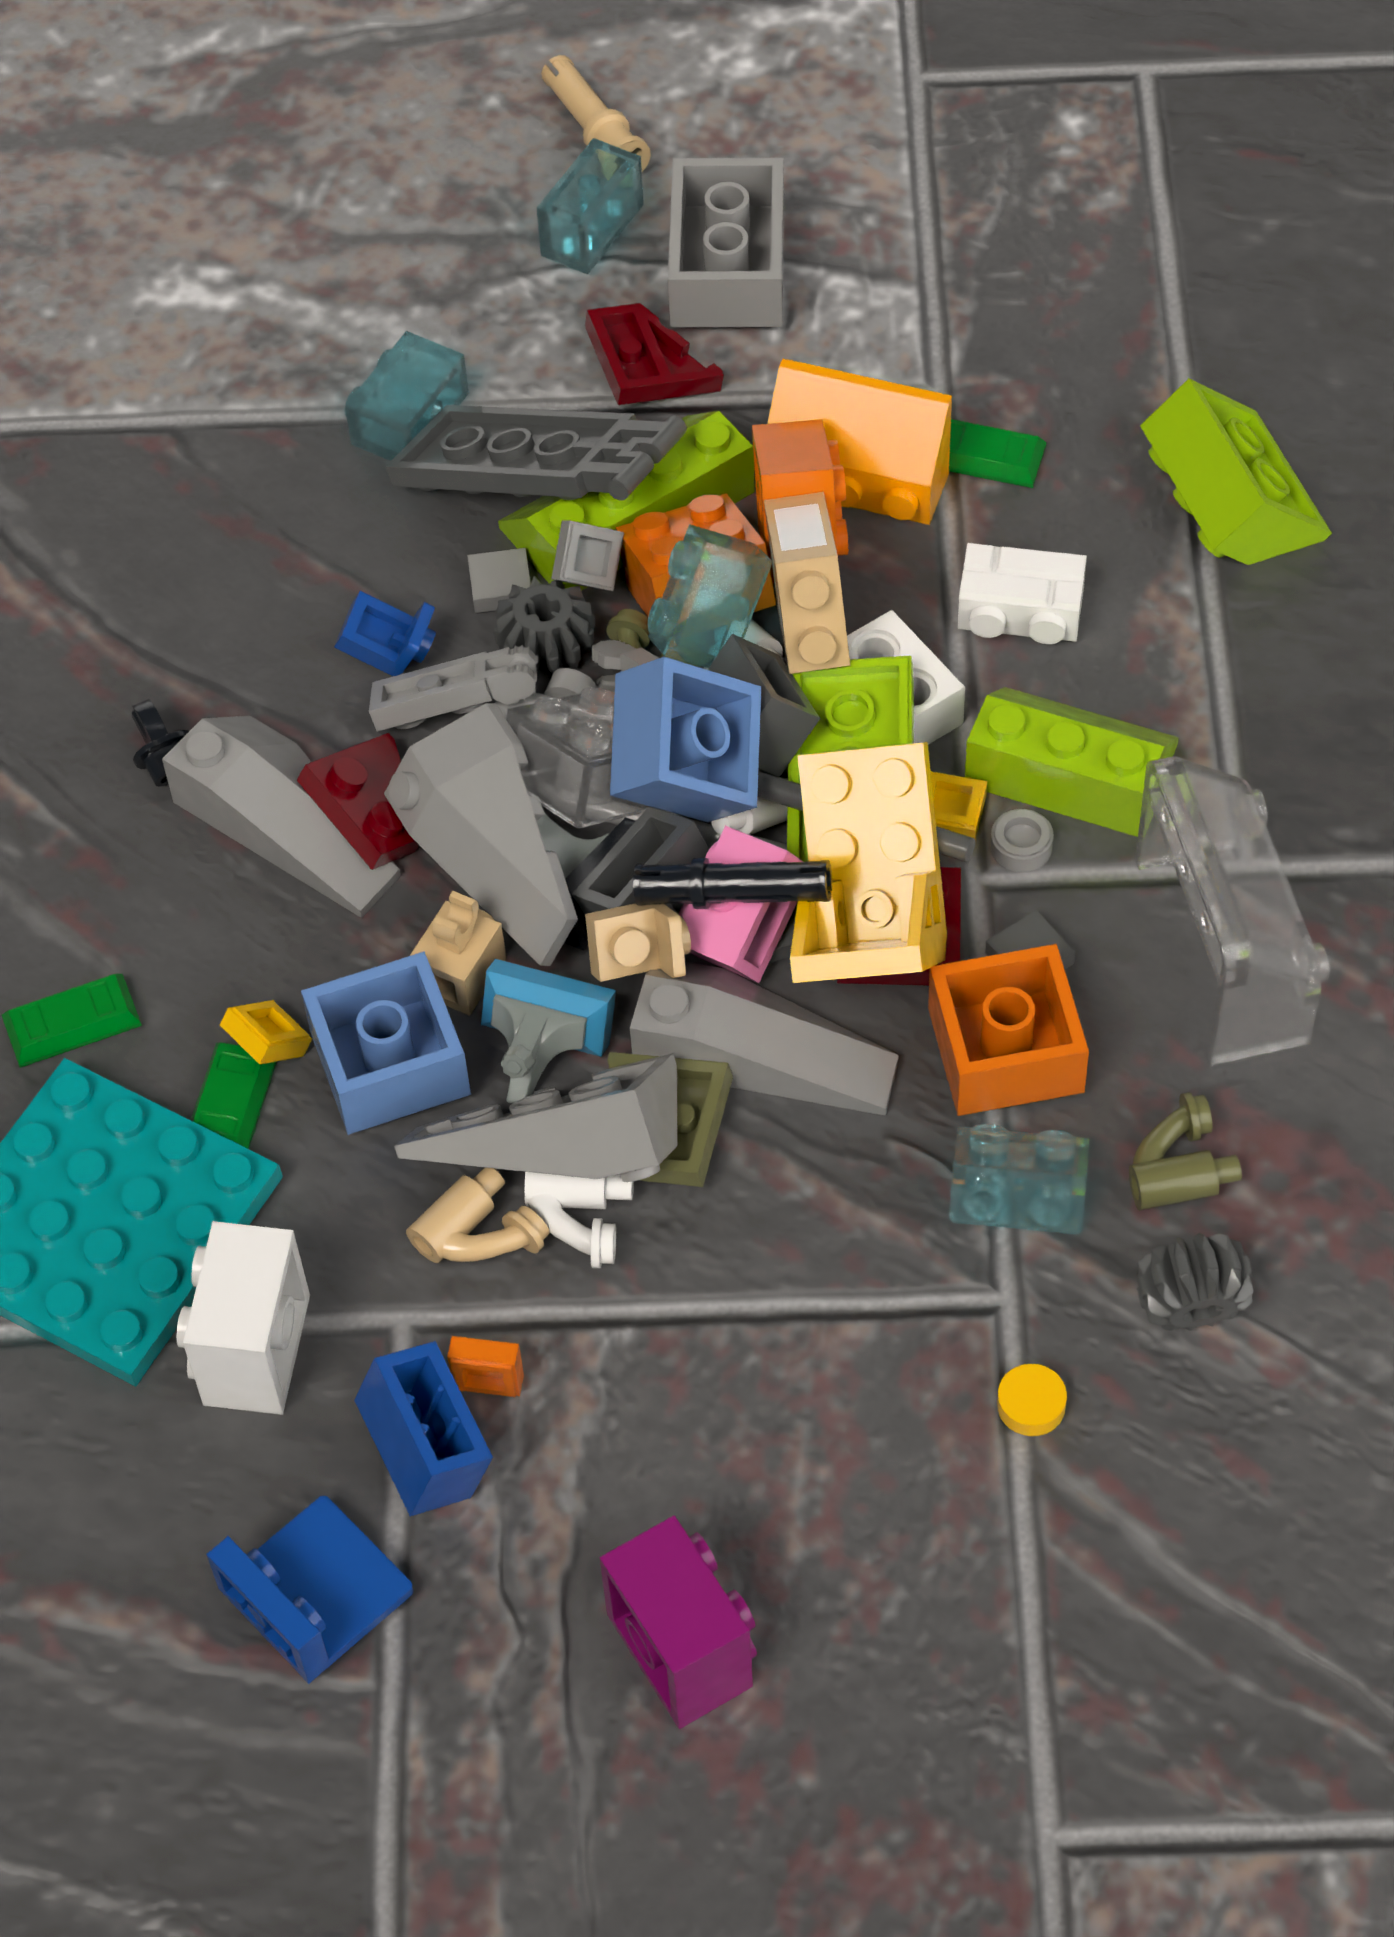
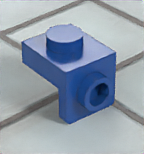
(385, 634)

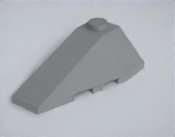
(247, 787)
(473, 815)
(762, 1037)
(599, 1130)

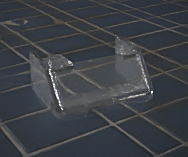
(1240, 903)

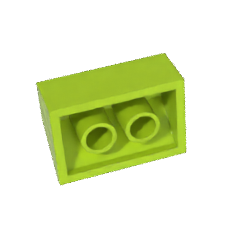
(1231, 476)
(1063, 758)

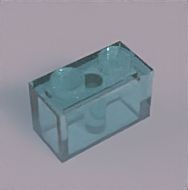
(590, 206)
(404, 394)
(708, 595)

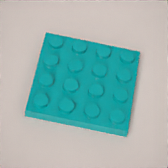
(107, 1215)

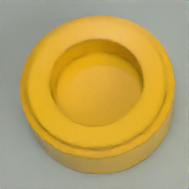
(1031, 1399)

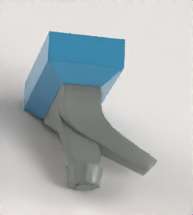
(542, 1018)

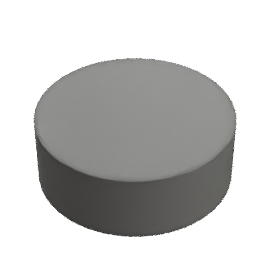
(1021, 840)

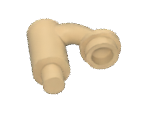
(446, 1224)

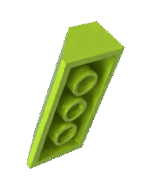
(705, 461)

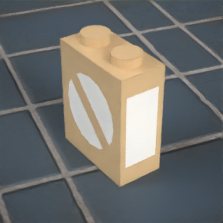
(807, 582)

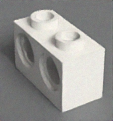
(937, 692)

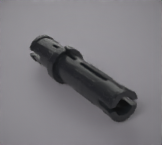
(720, 883)

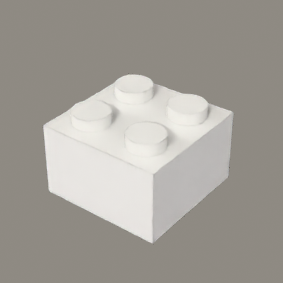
(244, 1317)

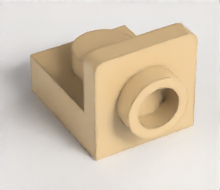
(636, 941)

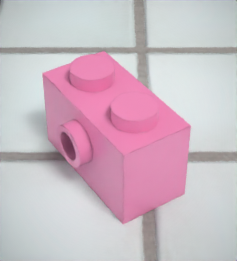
(739, 933)

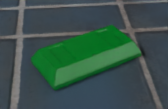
(995, 453)
(70, 1019)
(232, 1093)

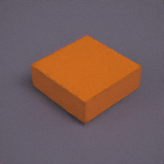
(486, 1366)

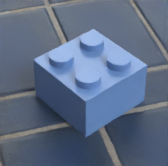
(685, 740)
(386, 1042)

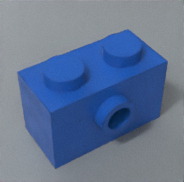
(423, 1428)

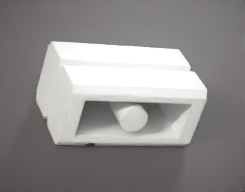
(1021, 593)

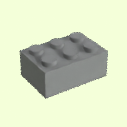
(726, 242)

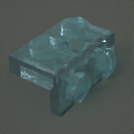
(1019, 1179)

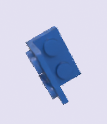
(311, 1586)

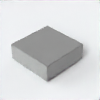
(587, 555)
(494, 574)

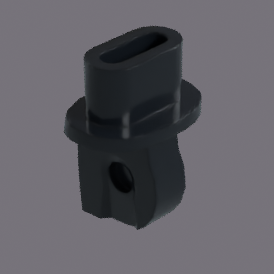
(157, 741)

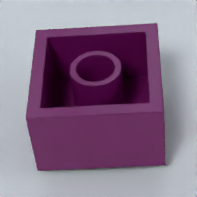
(679, 1620)

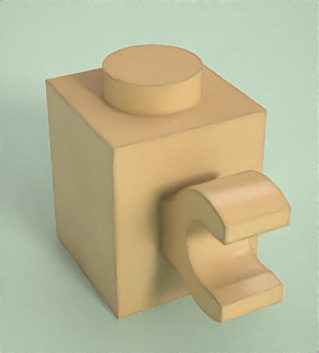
(460, 950)

